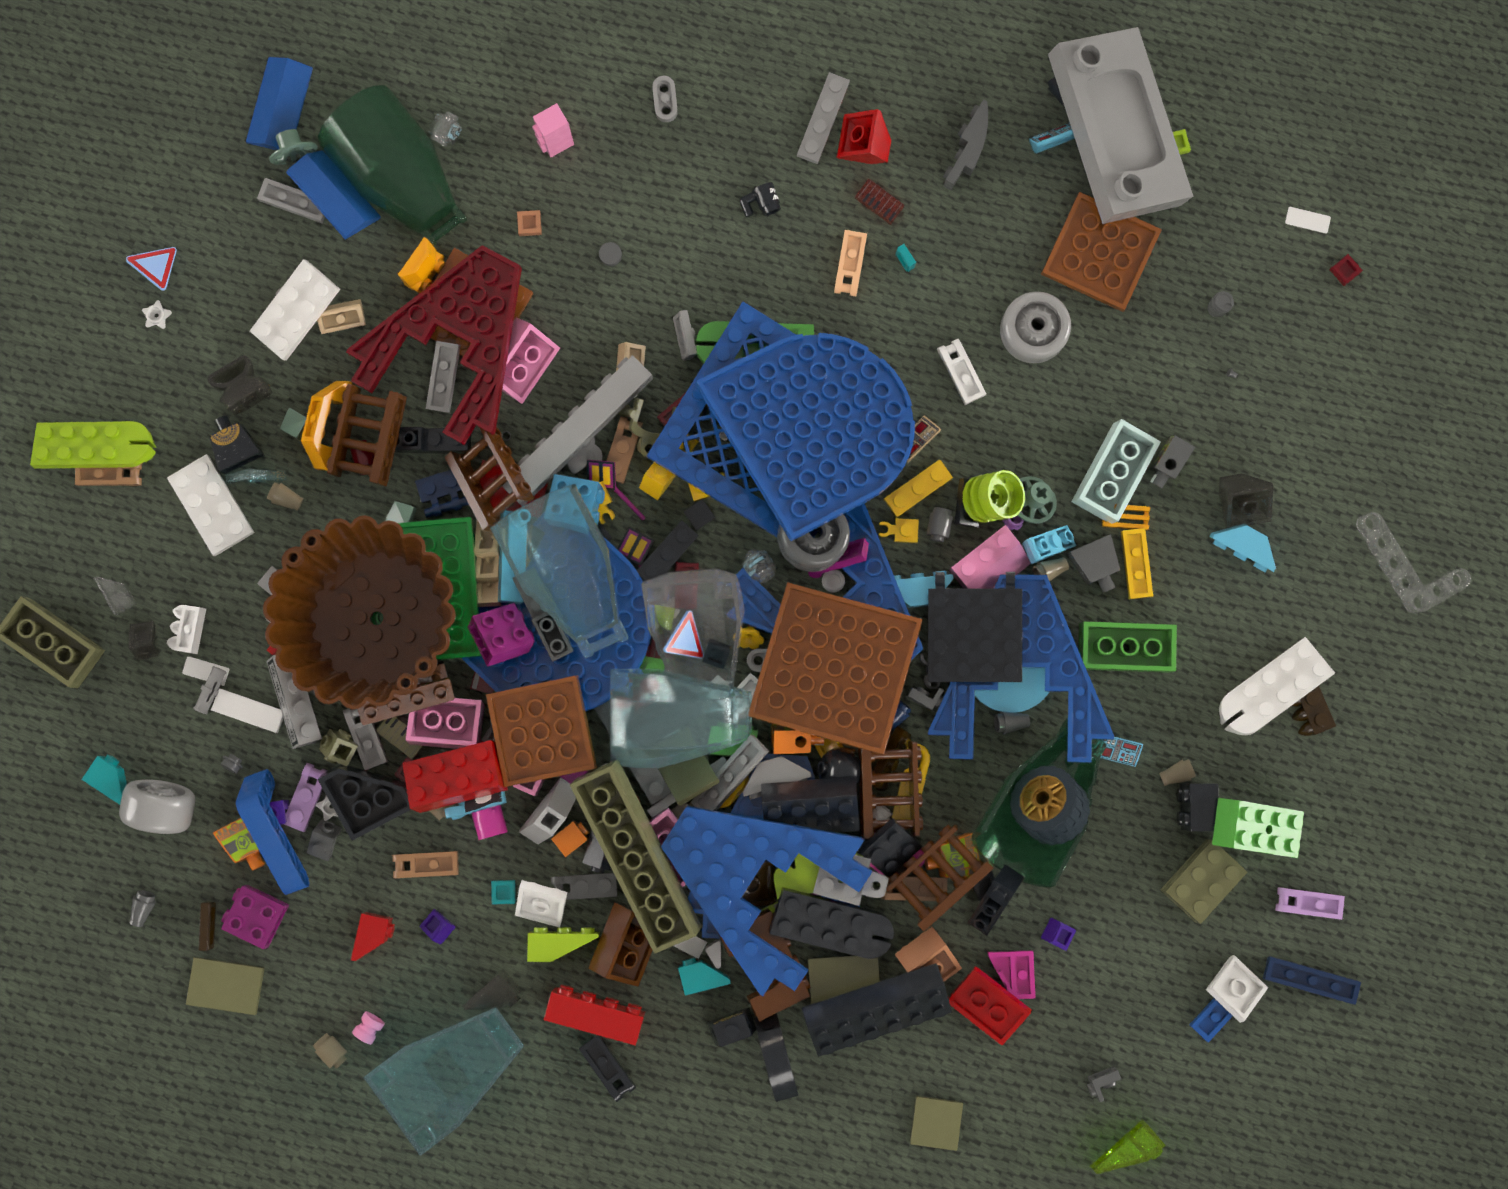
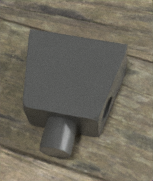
(1096, 562)

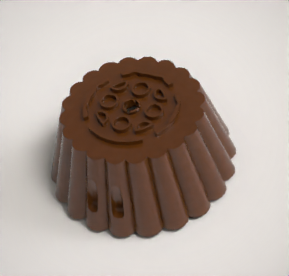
(327, 606)

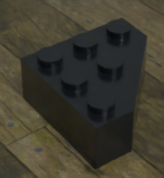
(363, 798)

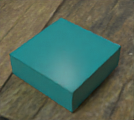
(905, 258)
(503, 891)

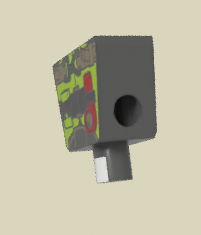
(1178, 453)

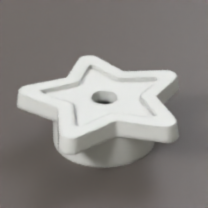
(156, 309)
(325, 807)

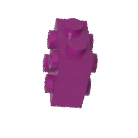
(501, 634)
(254, 916)

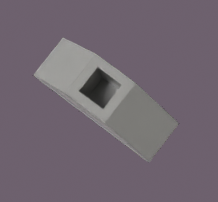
(774, 771)
(549, 813)

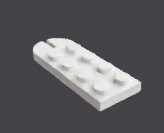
(1274, 688)

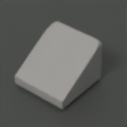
(714, 952)

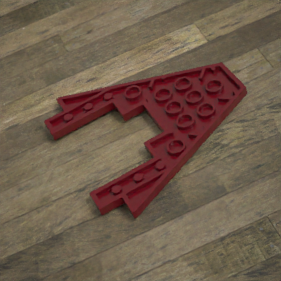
(471, 302)

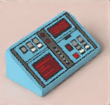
(1052, 138)
(1122, 751)

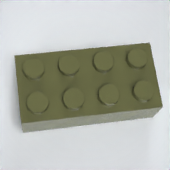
(49, 642)

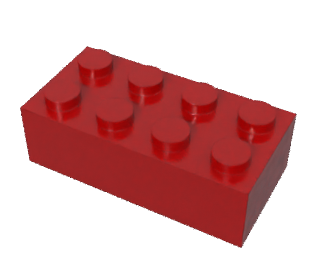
(453, 777)
(594, 1014)

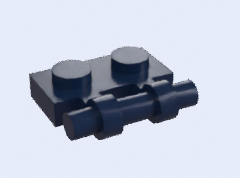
(437, 487)

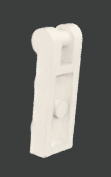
(962, 372)

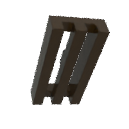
(207, 926)

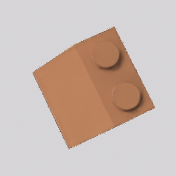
(928, 950)

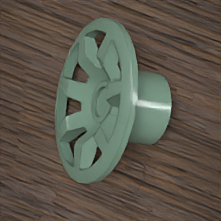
(290, 145)
(1036, 497)

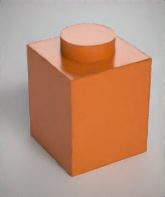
(571, 838)

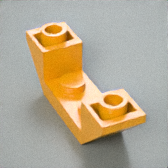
(316, 420)

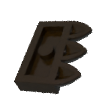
(1315, 711)

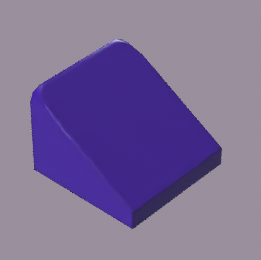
(437, 927)
(1058, 934)

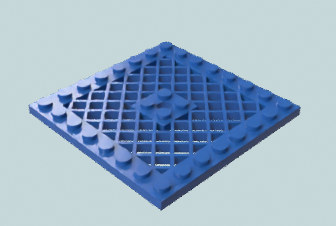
(666, 448)

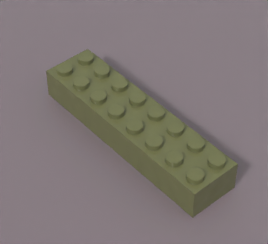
(636, 856)

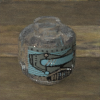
(445, 128)
(759, 566)

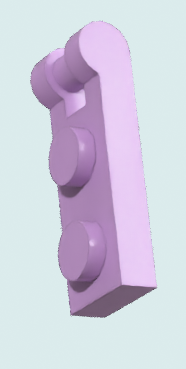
(304, 799)
(1311, 903)

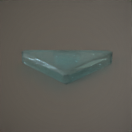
(255, 475)

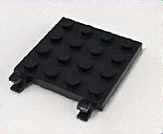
(974, 633)

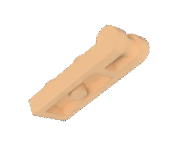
(850, 262)

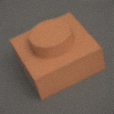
(529, 223)

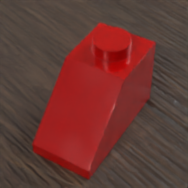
(371, 933)

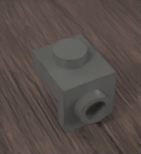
(323, 840)

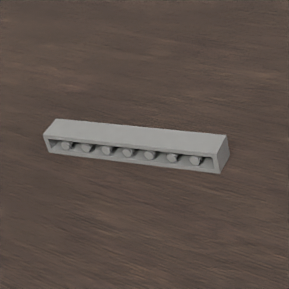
(582, 424)

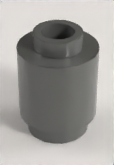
(939, 524)

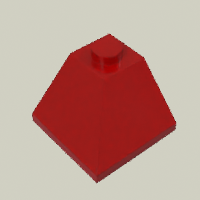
(864, 138)

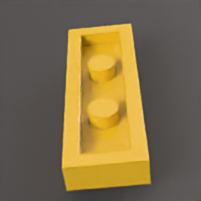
(918, 488)
(1136, 563)

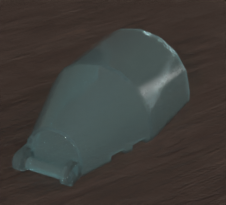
(564, 565)

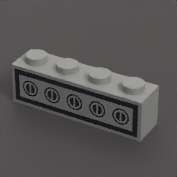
(295, 708)

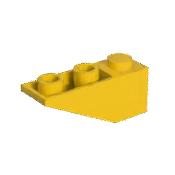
(658, 479)

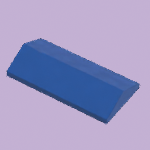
(278, 101)
(332, 193)

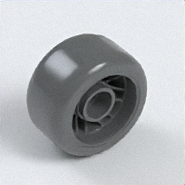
(816, 553)

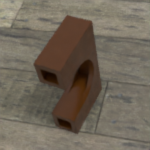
(777, 995)

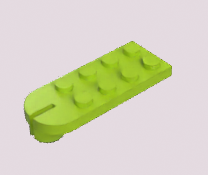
(91, 445)

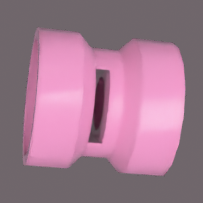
(367, 1029)

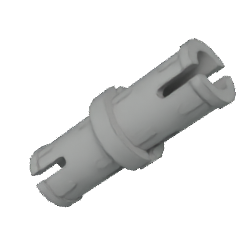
(209, 690)

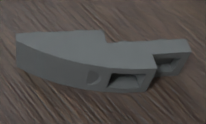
(972, 140)
(552, 636)

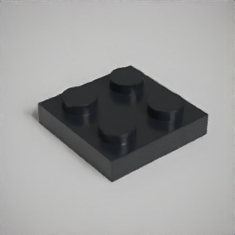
(890, 847)

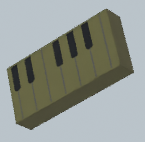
(395, 732)

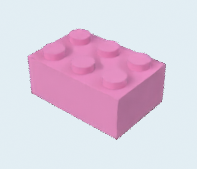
(447, 724)

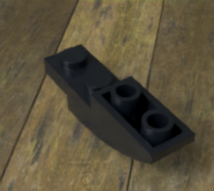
(427, 441)

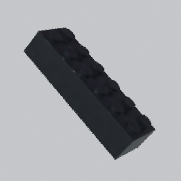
(877, 1010)

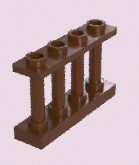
(387, 441)
(470, 481)
(428, 692)
(868, 802)
(961, 884)

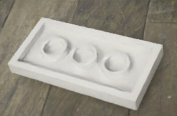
(294, 310)
(210, 505)

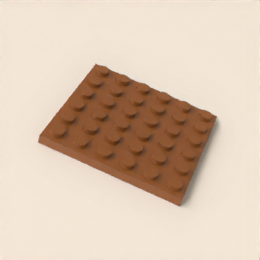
(835, 668)

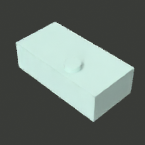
(1116, 471)

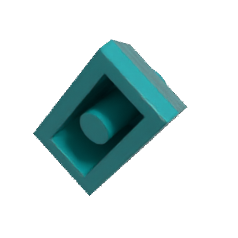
(107, 777)
(700, 976)

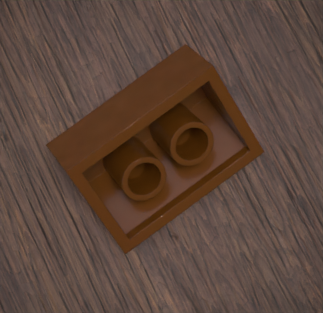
(622, 948)

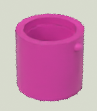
(489, 822)

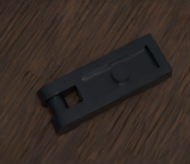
(607, 1067)

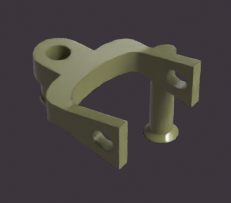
(646, 437)

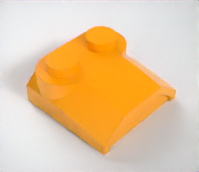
(422, 266)

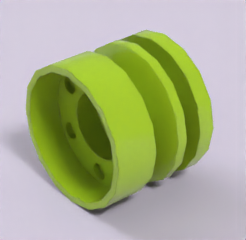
(994, 496)

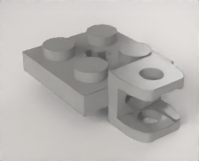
(828, 885)

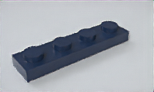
(1312, 980)

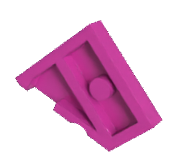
(1015, 971)

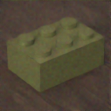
(1203, 881)

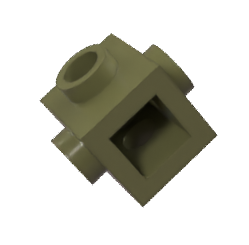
(338, 747)

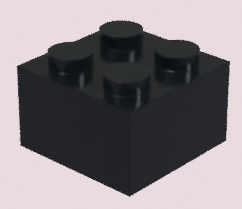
(1197, 806)

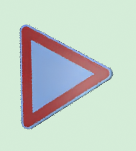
(154, 265)
(685, 638)

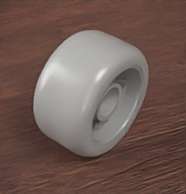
(1031, 344)
(157, 806)

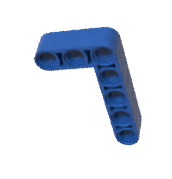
(267, 832)

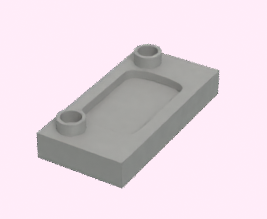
(1120, 125)

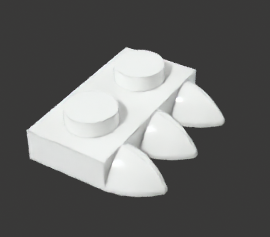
(187, 629)

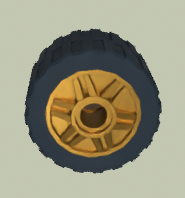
(1050, 805)

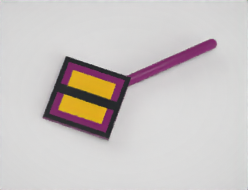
(605, 472)
(635, 546)

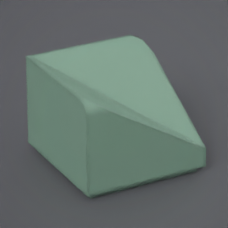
(293, 423)
(401, 513)

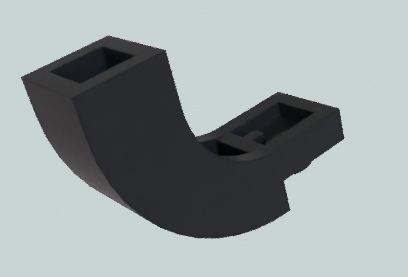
(776, 1058)

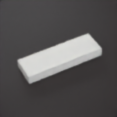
(248, 710)

